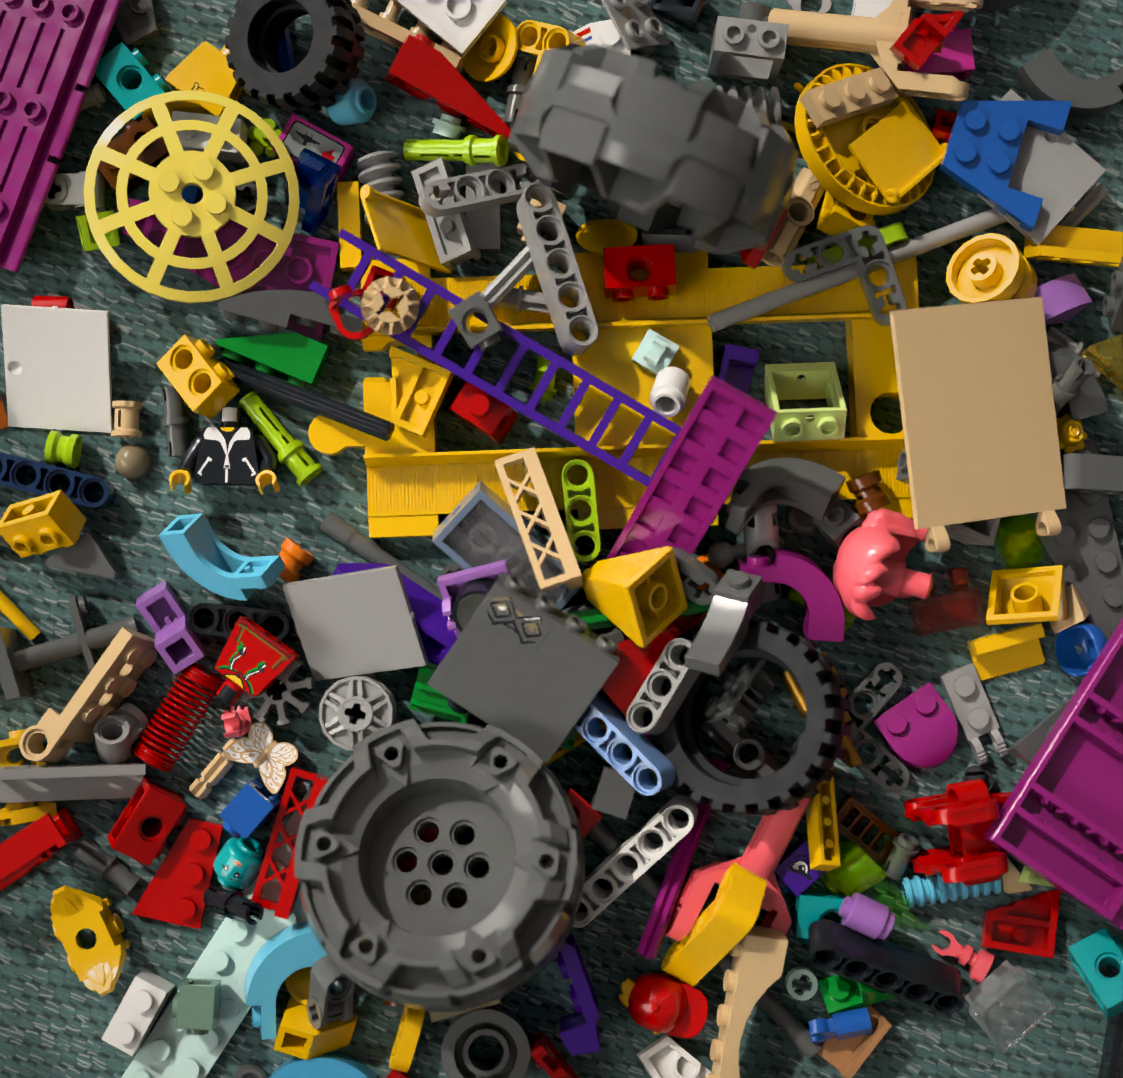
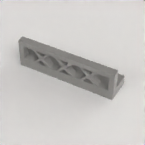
(70, 781)

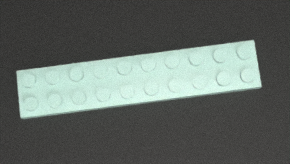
(227, 957)

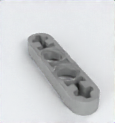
(481, 186)

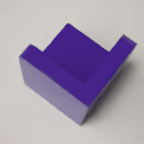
(738, 366)

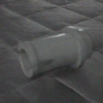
(901, 854)

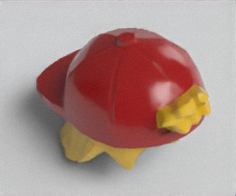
(665, 1004)

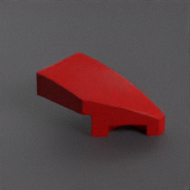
(923, 37)

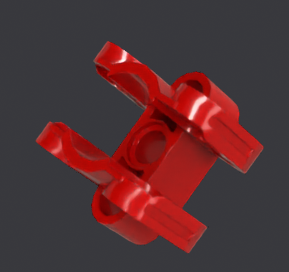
(968, 816)

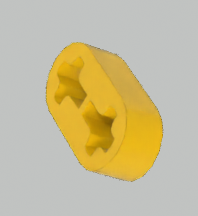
(406, 1039)

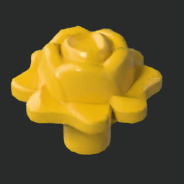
(1070, 434)

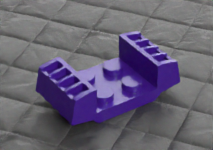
(580, 1028)

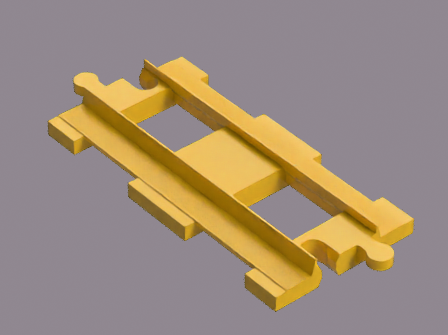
(416, 483)

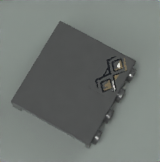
(526, 666)

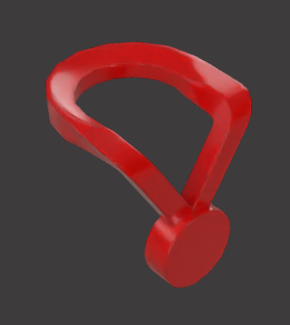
(337, 296)

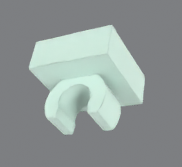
(654, 352)

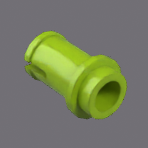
(542, 365)

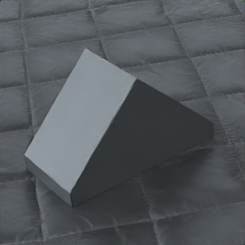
(86, 557)

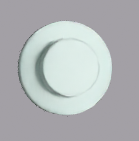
(448, 126)

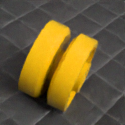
(990, 270)

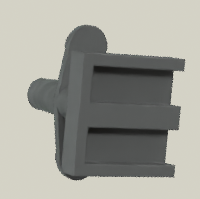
(18, 662)

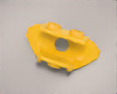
(80, 910)

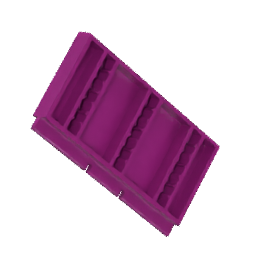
(44, 59)
(1069, 801)

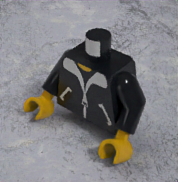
(227, 457)

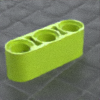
(587, 526)

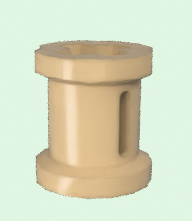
(126, 419)

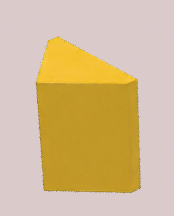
(1027, 595)

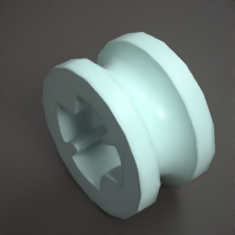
(806, 993)

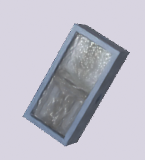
(485, 532)

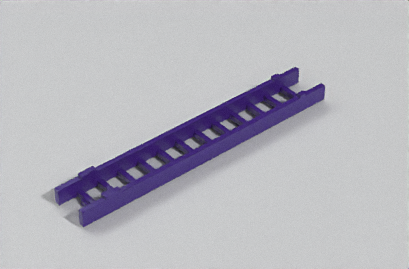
(498, 390)

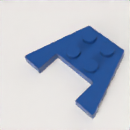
(986, 148)

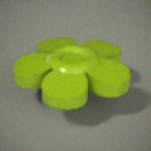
(260, 141)

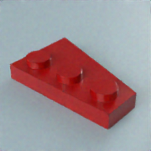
(183, 876)

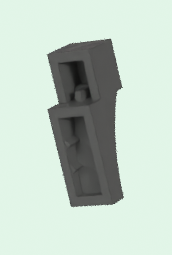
(726, 622)

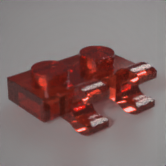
(948, 611)

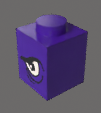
(794, 869)

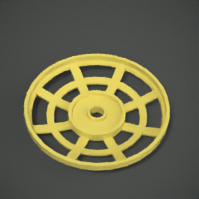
(187, 219)

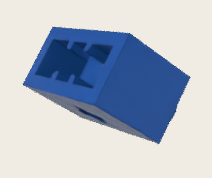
(250, 809)

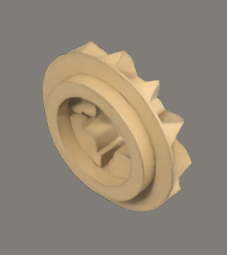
(386, 322)

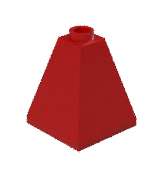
(635, 666)

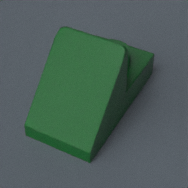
(845, 994)

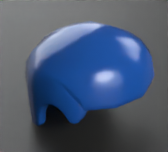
(1092, 643)

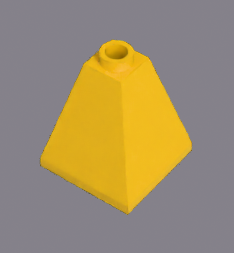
(637, 592)

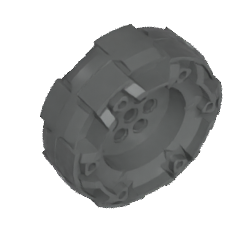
(655, 147)
(376, 818)

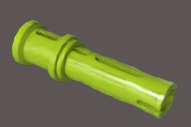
(470, 150)
(289, 450)

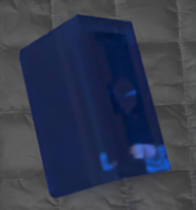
(317, 185)

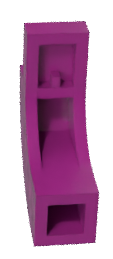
(822, 604)

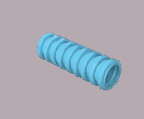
(932, 889)

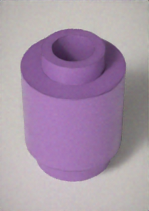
(866, 916)

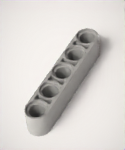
(553, 284)

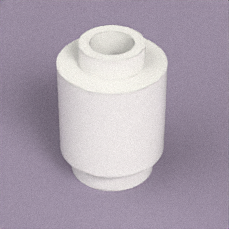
(670, 391)

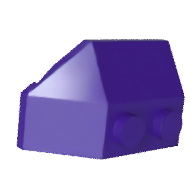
(427, 610)

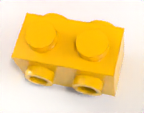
(41, 524)

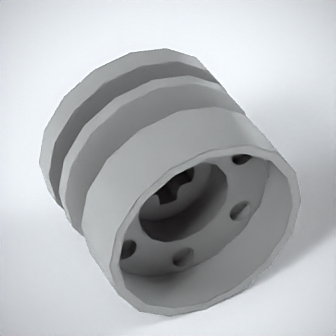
(375, 700)

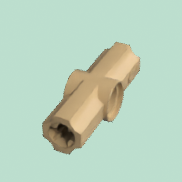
(801, 205)

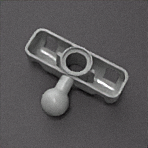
(723, 554)

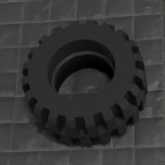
(321, 74)

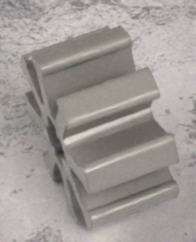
(288, 696)

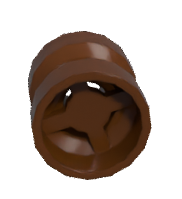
(868, 492)

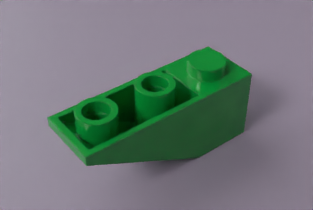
(285, 353)

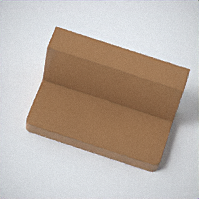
(851, 1053)

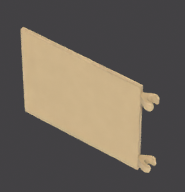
(978, 415)

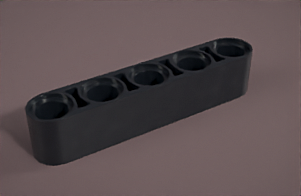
(885, 966)

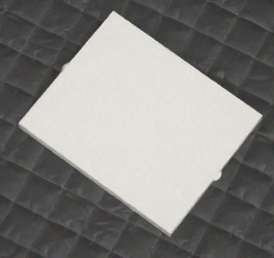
(57, 368)

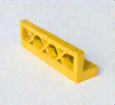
(1078, 246)

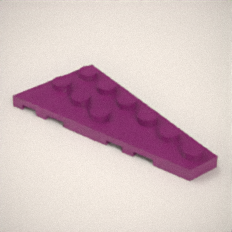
(303, 262)

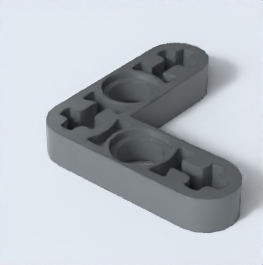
(852, 255)
(860, 736)

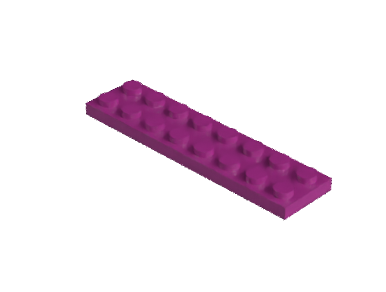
(696, 472)

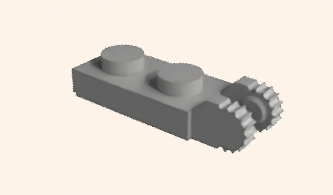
(972, 710)

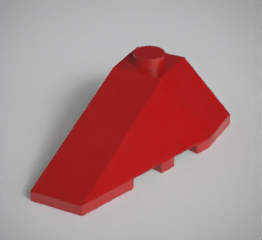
(428, 74)

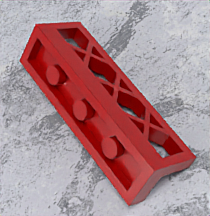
(290, 886)

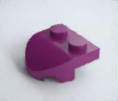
(920, 729)

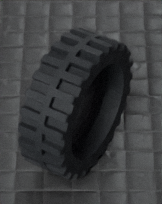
(814, 756)

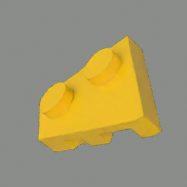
(416, 391)

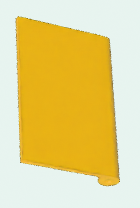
(898, 151)
(400, 229)

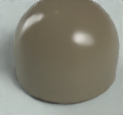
(133, 461)

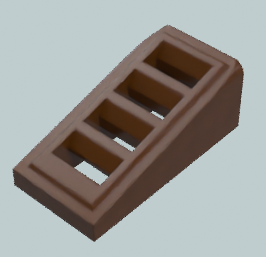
(844, 809)

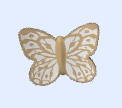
(264, 754)

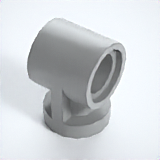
(124, 727)

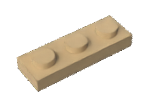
(848, 97)

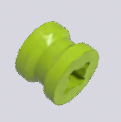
(63, 449)

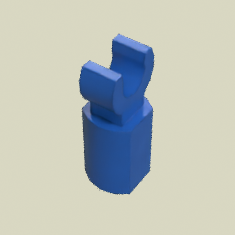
(841, 1025)

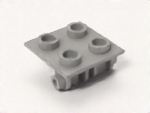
(636, 25)

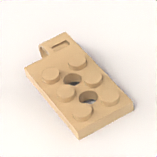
(97, 697)

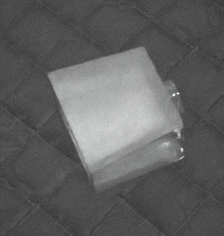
(1008, 1005)

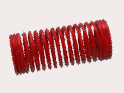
(166, 718)

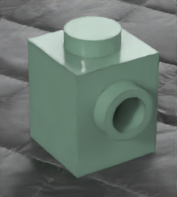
(197, 1005)

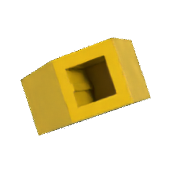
(303, 1041)

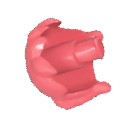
(873, 564)

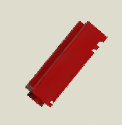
(36, 845)

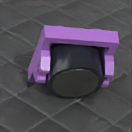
(465, 591)

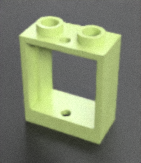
(819, 382)

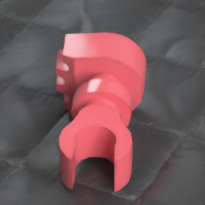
(237, 721)
(979, 962)

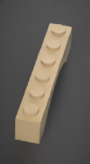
(754, 968)

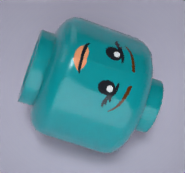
(239, 862)

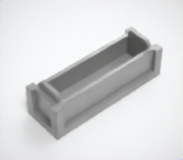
(449, 232)

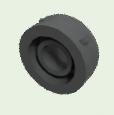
(491, 1021)

